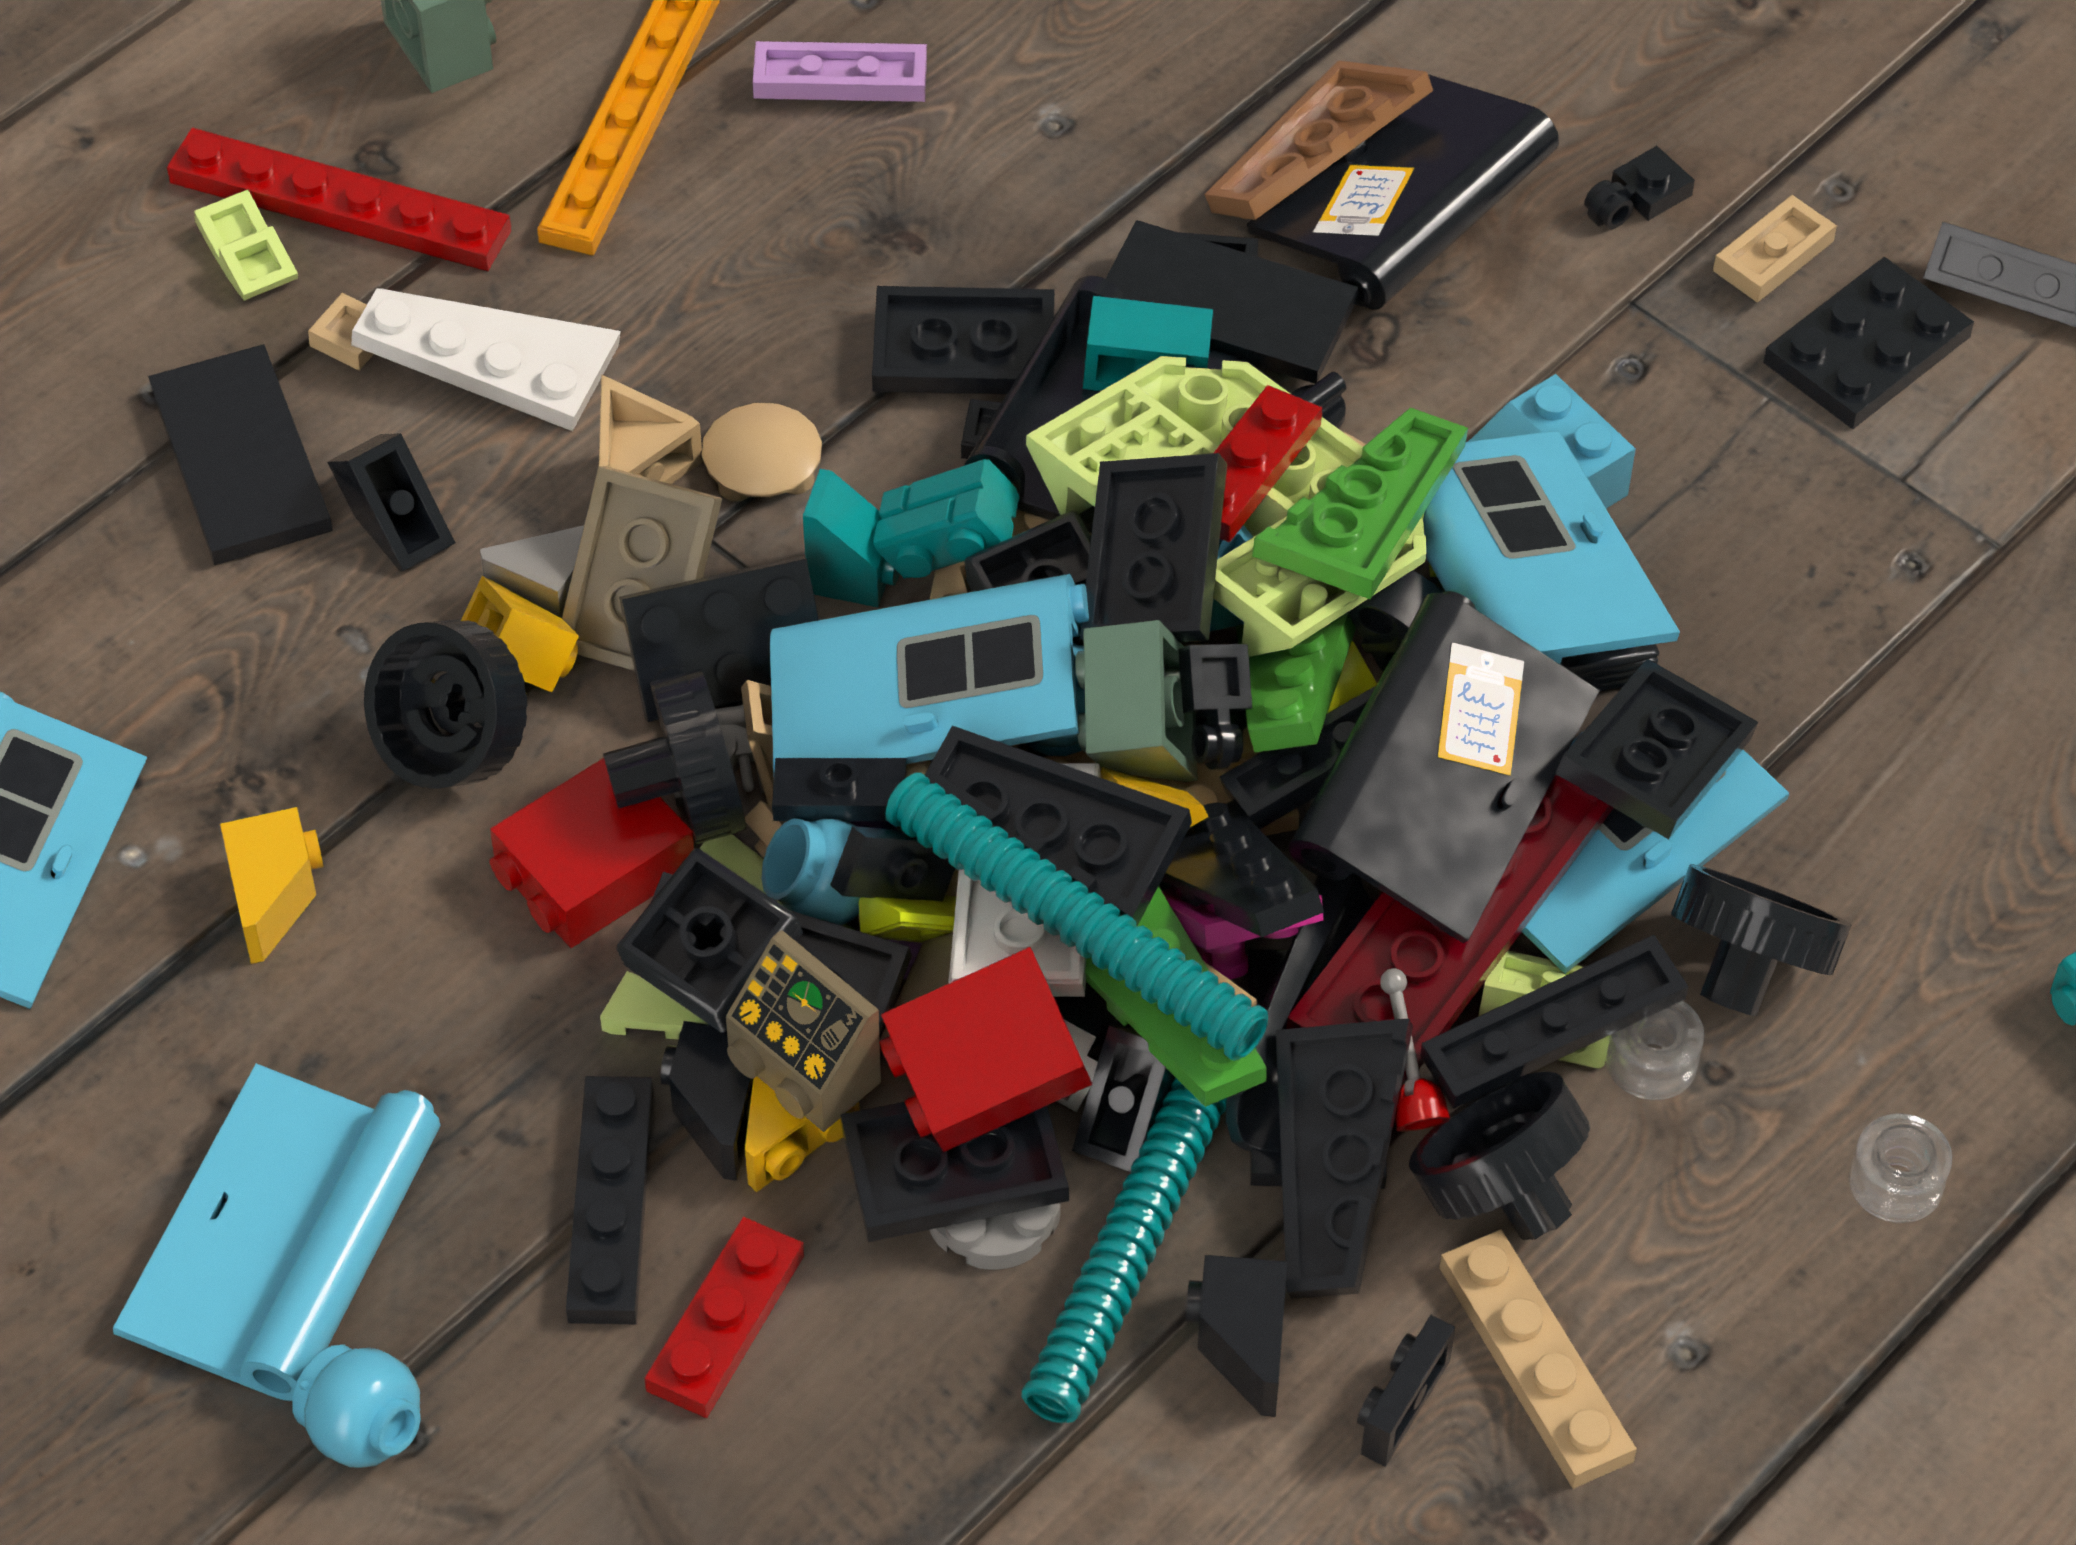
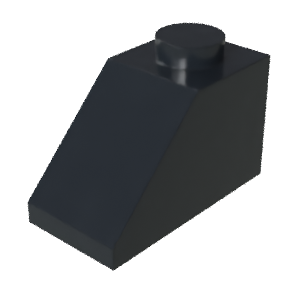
(392, 499)
(709, 1095)
(1122, 1100)
(1242, 1323)

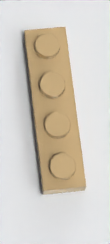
(1537, 1359)

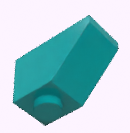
(840, 545)

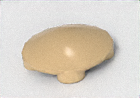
(761, 451)

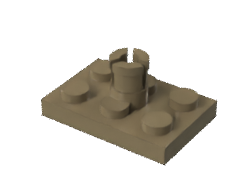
(633, 541)

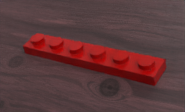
(341, 199)

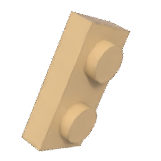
(1774, 248)

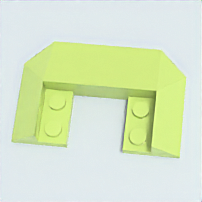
(1190, 412)

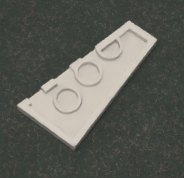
(500, 354)

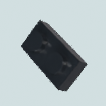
(1417, 1369)

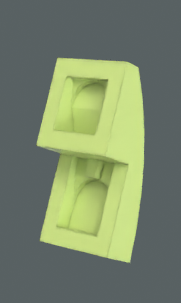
(245, 245)

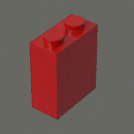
(584, 857)
(983, 1051)

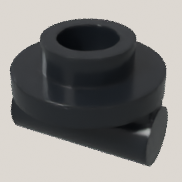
(1327, 395)

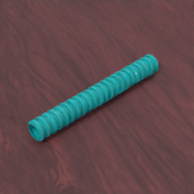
(1077, 916)
(1121, 1256)

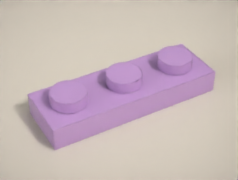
(840, 71)

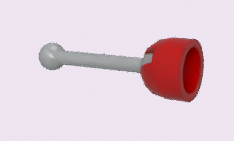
(1420, 1100)

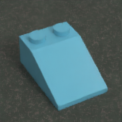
(1594, 443)

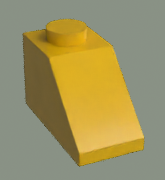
(536, 637)
(270, 875)

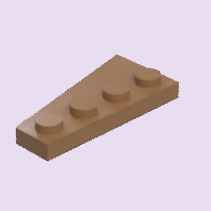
(1314, 133)

